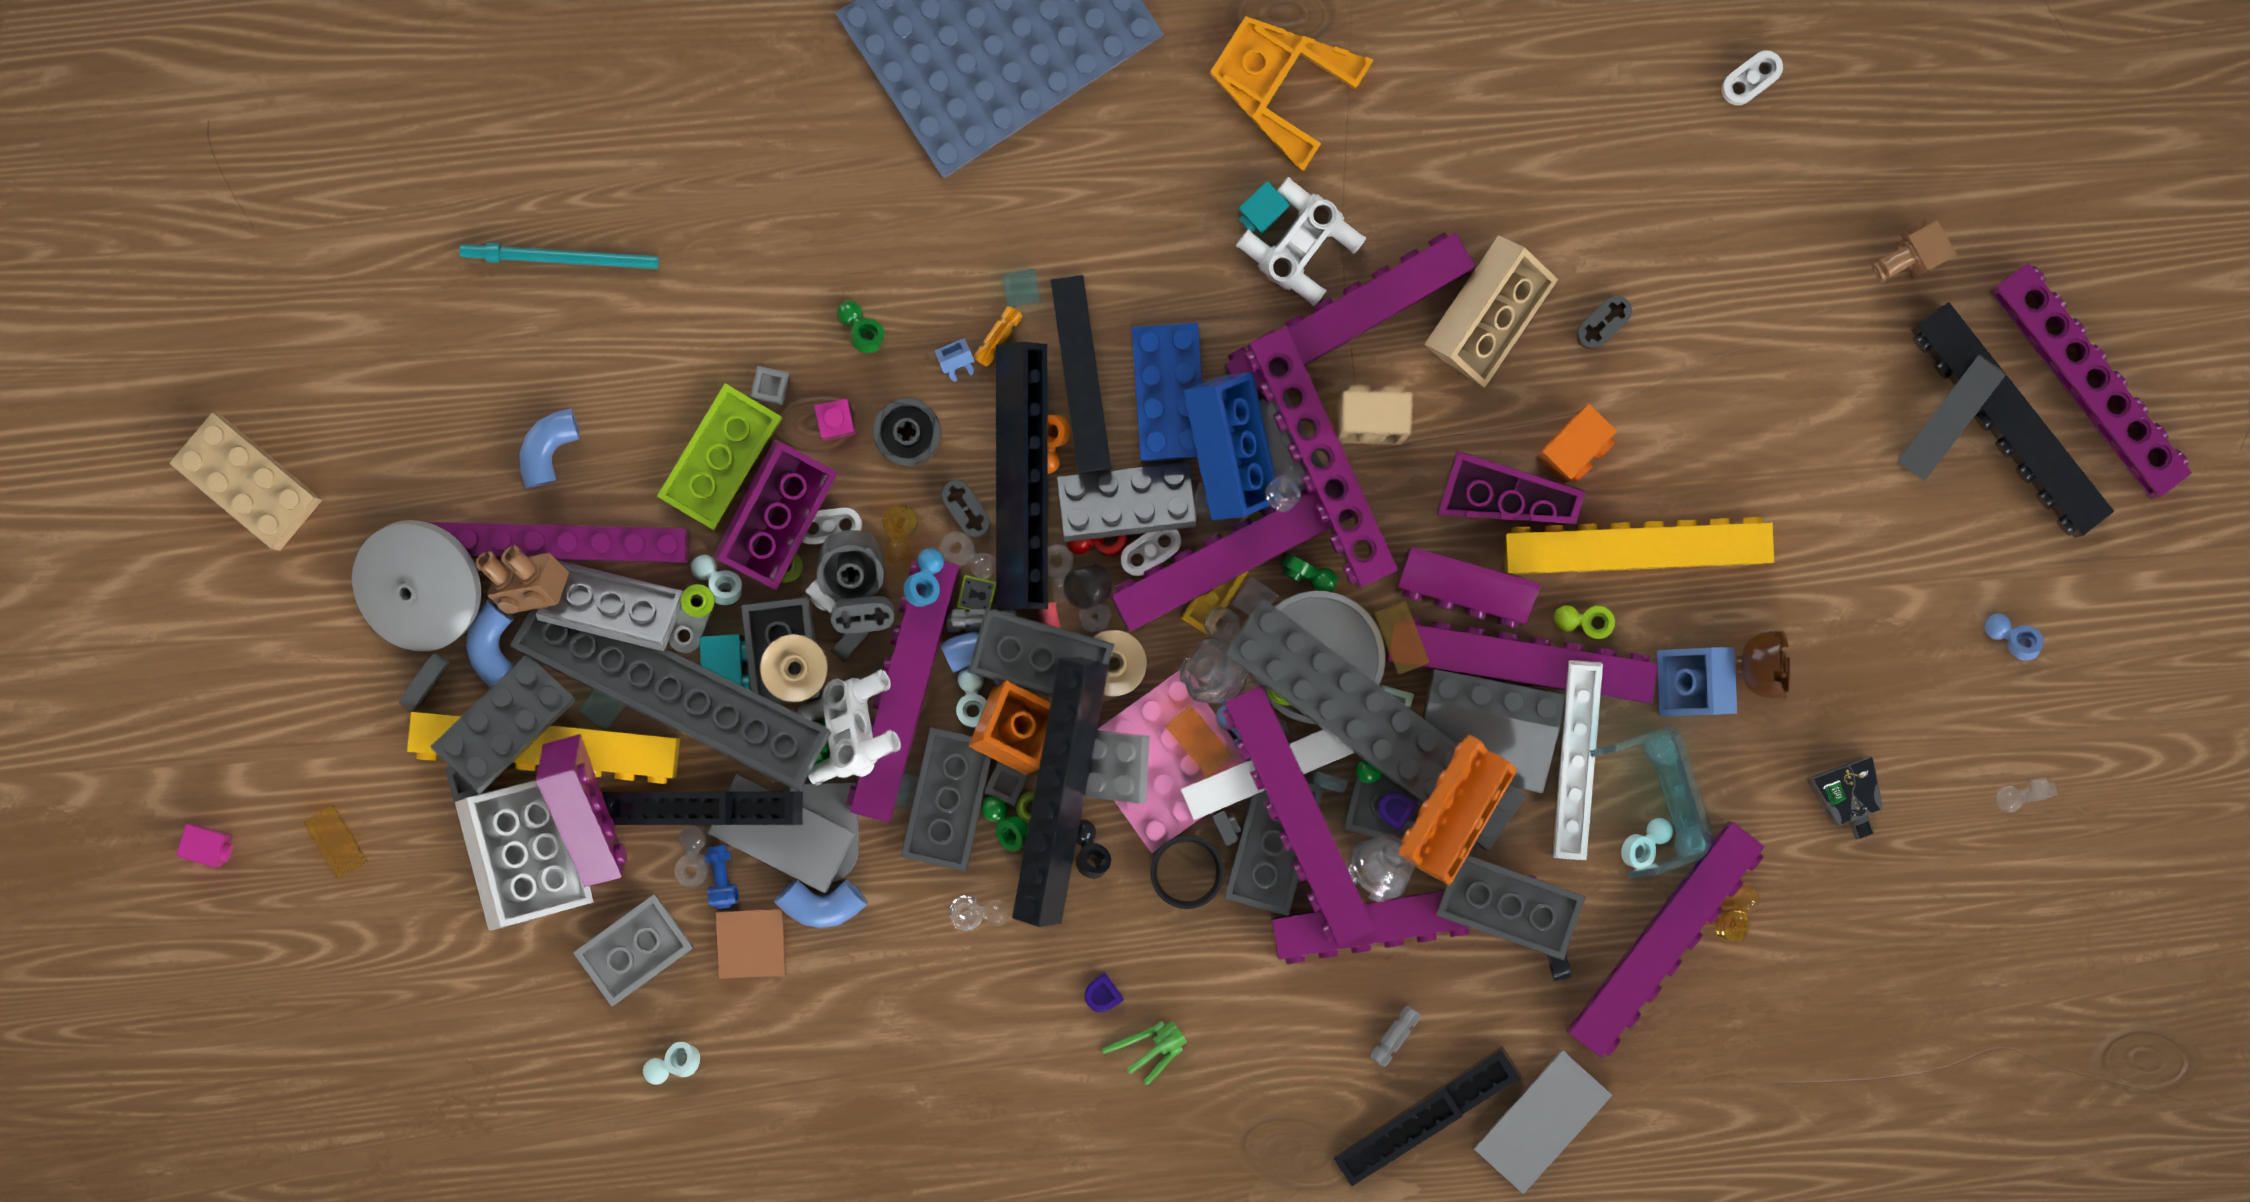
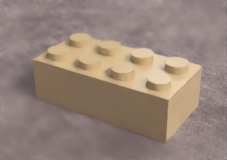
(1373, 416)
(245, 481)

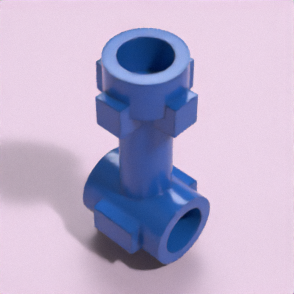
(721, 894)

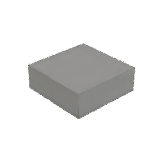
(770, 385)

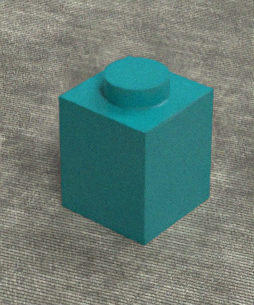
(1262, 209)

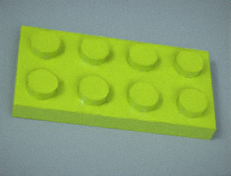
(719, 457)

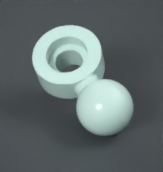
(705, 569)
(970, 684)
(1658, 832)
(657, 1070)

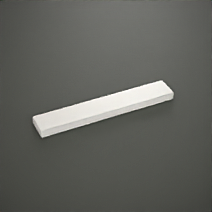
(1576, 763)
(1238, 784)

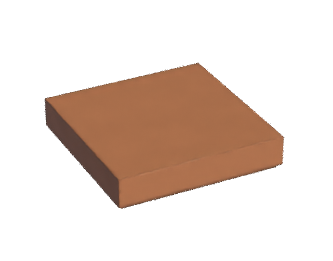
(750, 943)

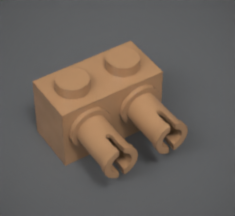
(1919, 252)
(523, 581)

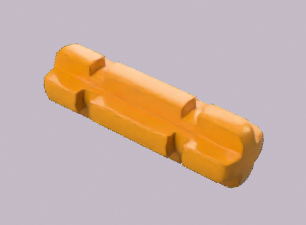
(998, 335)

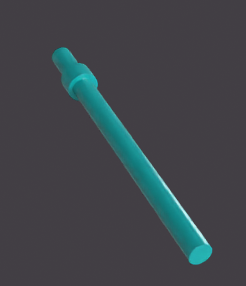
(495, 253)

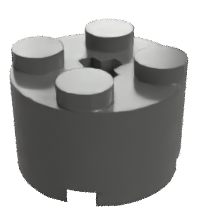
(895, 418)
(848, 550)

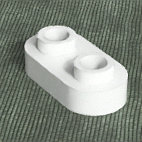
(1751, 78)
(829, 524)
(1150, 550)
(694, 625)

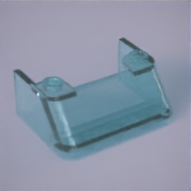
(1682, 794)

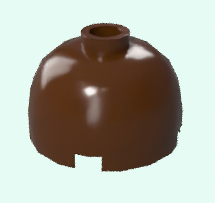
(1766, 665)

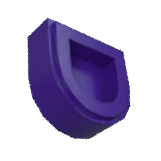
(1396, 809)
(1102, 994)

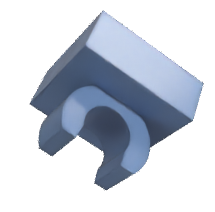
(955, 356)

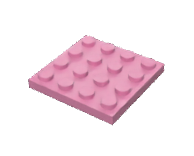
(1168, 763)

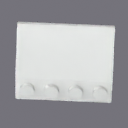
(518, 856)

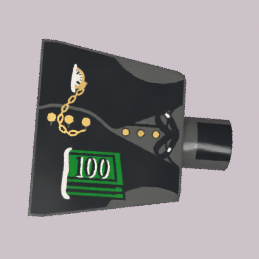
(1849, 794)

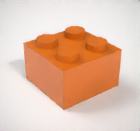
(1576, 444)
(1012, 727)

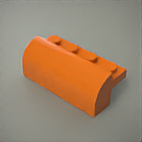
(1457, 810)

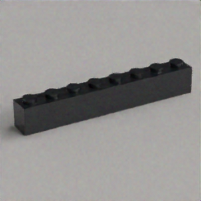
(2016, 426)
(1021, 477)
(1060, 791)

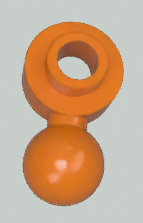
(1056, 441)

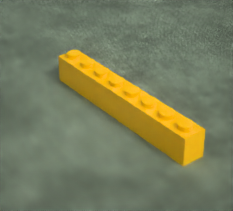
(1638, 547)
(608, 750)

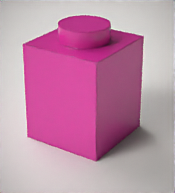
(835, 419)
(205, 845)

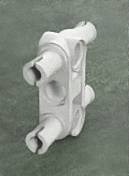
(1301, 241)
(848, 719)

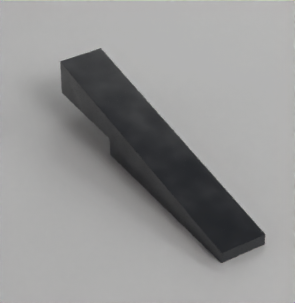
(1081, 375)
(705, 808)
(1428, 1116)

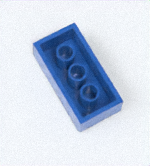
(1164, 366)
(1230, 444)

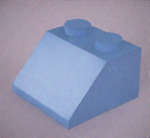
(1697, 681)

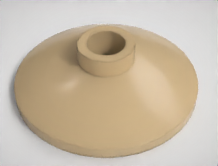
(1132, 662)
(776, 663)

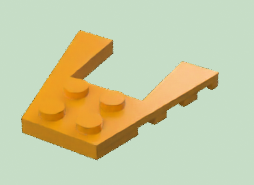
(1258, 63)

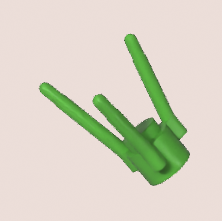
(1168, 1040)

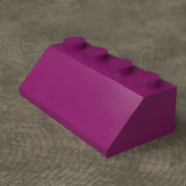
(775, 514)
(1466, 586)

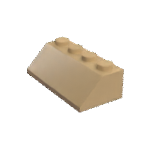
(1491, 311)

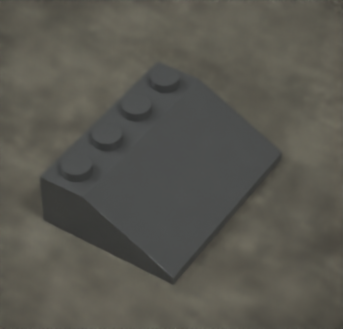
(1505, 717)

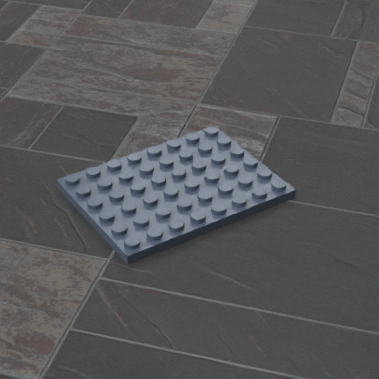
(989, 67)

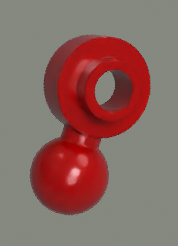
(1082, 546)

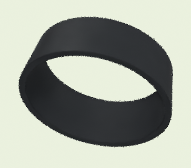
(1187, 904)

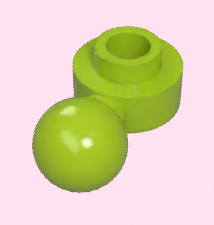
(1567, 619)

